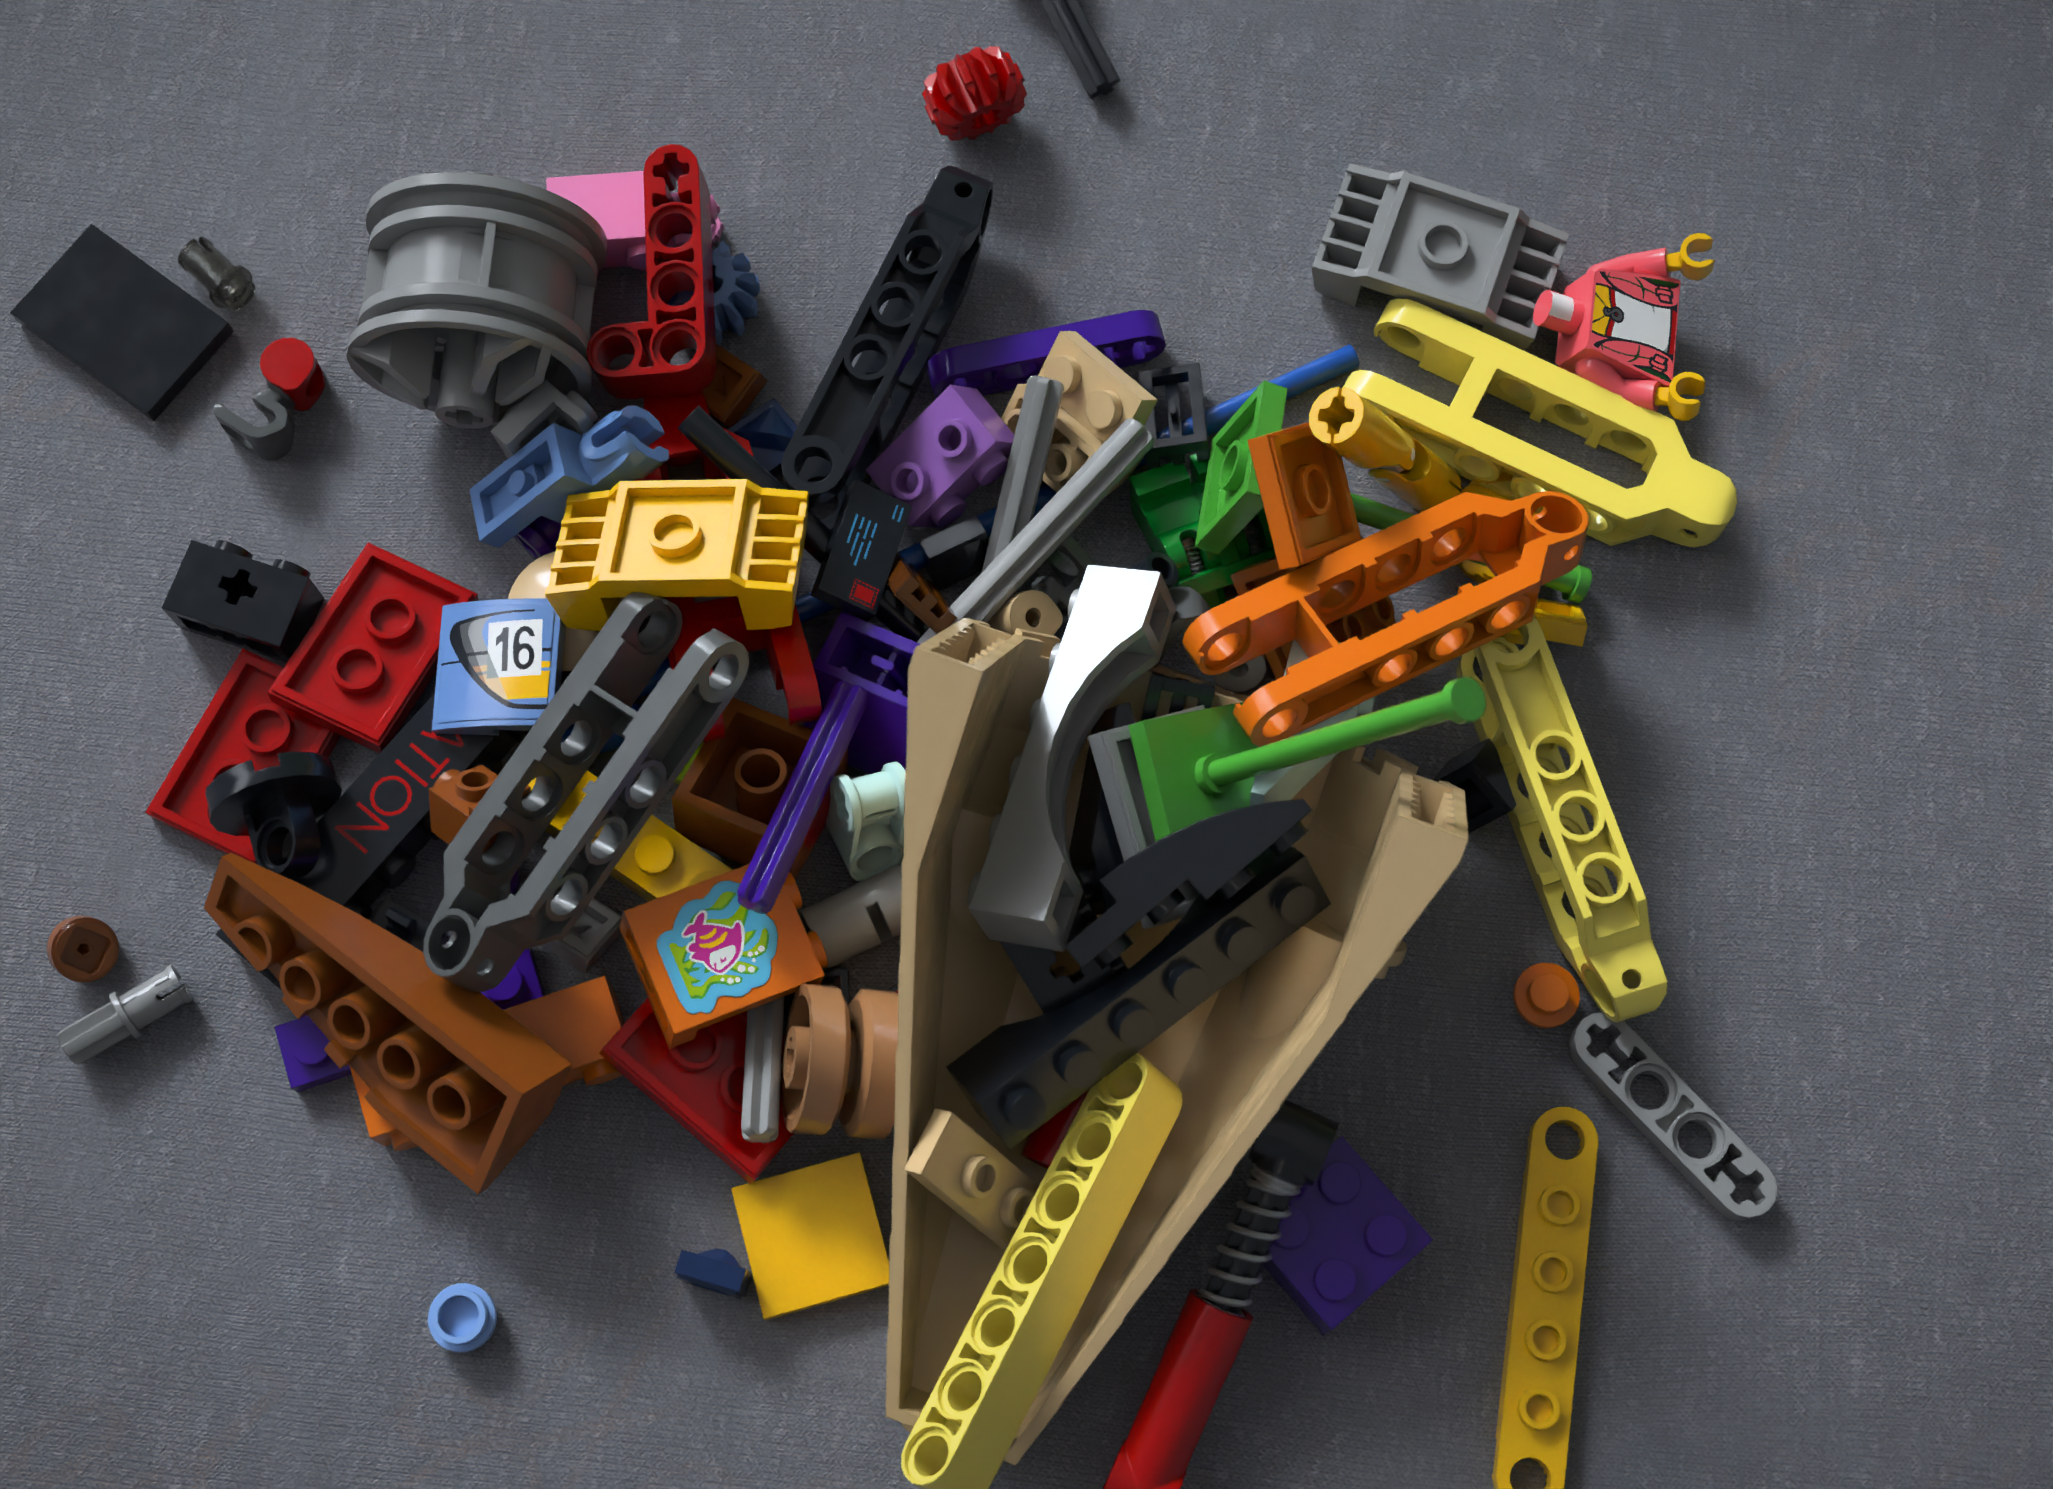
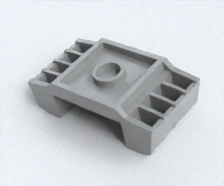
(1438, 250)

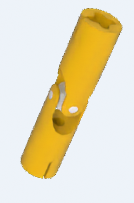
(1374, 441)

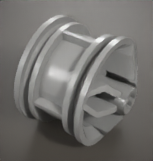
(475, 294)

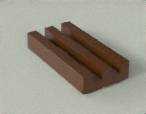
(919, 595)

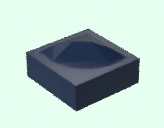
(768, 433)
(714, 1271)

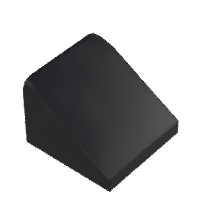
(1484, 782)

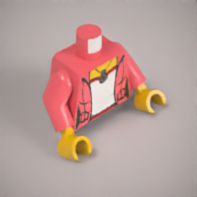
(1622, 326)

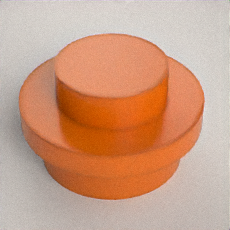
(1546, 995)

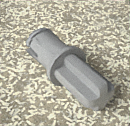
(123, 1016)

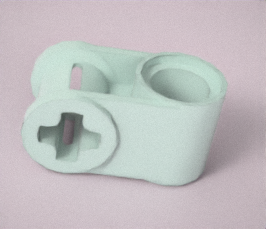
(868, 820)

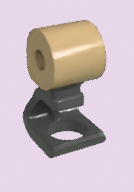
(1040, 608)

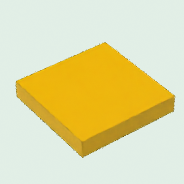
(812, 1236)

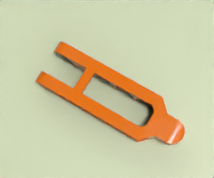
(1502, 533)

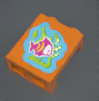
(716, 959)

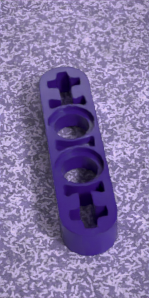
(1011, 360)

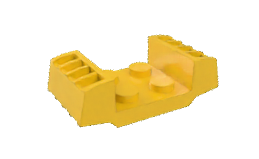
(680, 543)

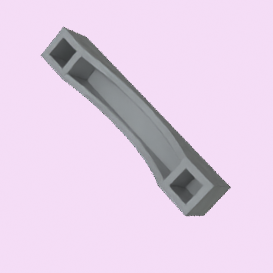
(1110, 640)

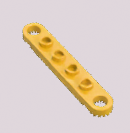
(1546, 1302)

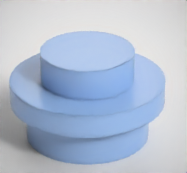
(462, 1317)

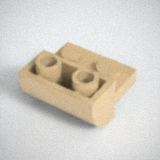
(1092, 405)

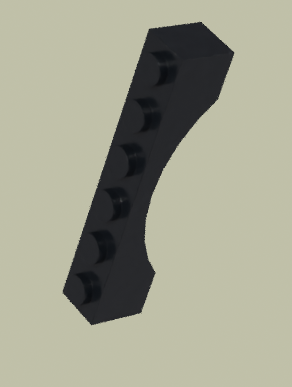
(1045, 1063)

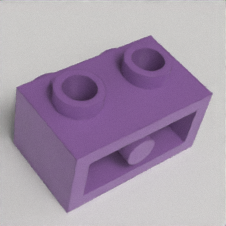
(944, 457)

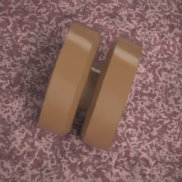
(840, 1062)

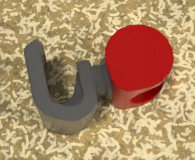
(292, 382)

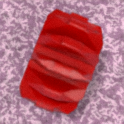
(974, 93)

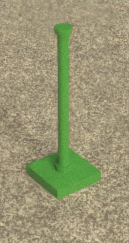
(1234, 496)
(1207, 765)

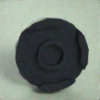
(273, 803)

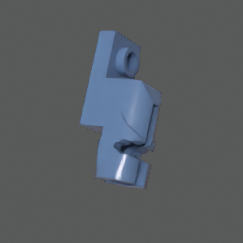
(564, 464)

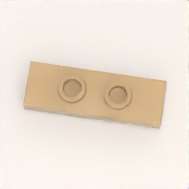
(971, 1177)

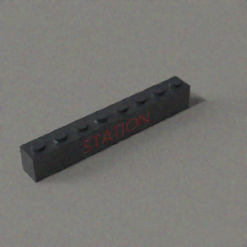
(385, 813)

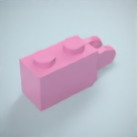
(618, 207)

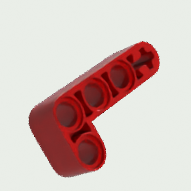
(668, 273)

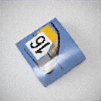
(496, 665)

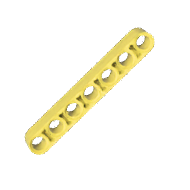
(1042, 1280)

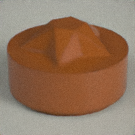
(83, 948)

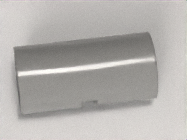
(858, 916)

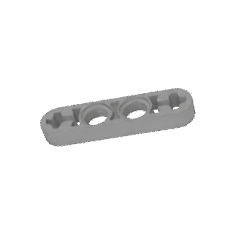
(1663, 1124)

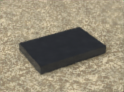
(122, 322)

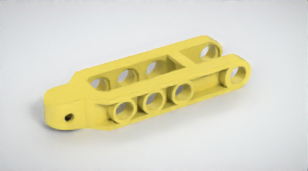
(1677, 488)
(1527, 722)

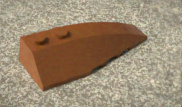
(434, 1055)

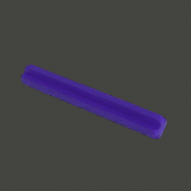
(802, 798)

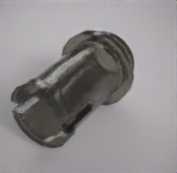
(227, 284)

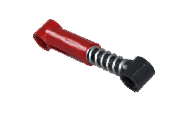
(1213, 1318)

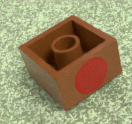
(739, 782)

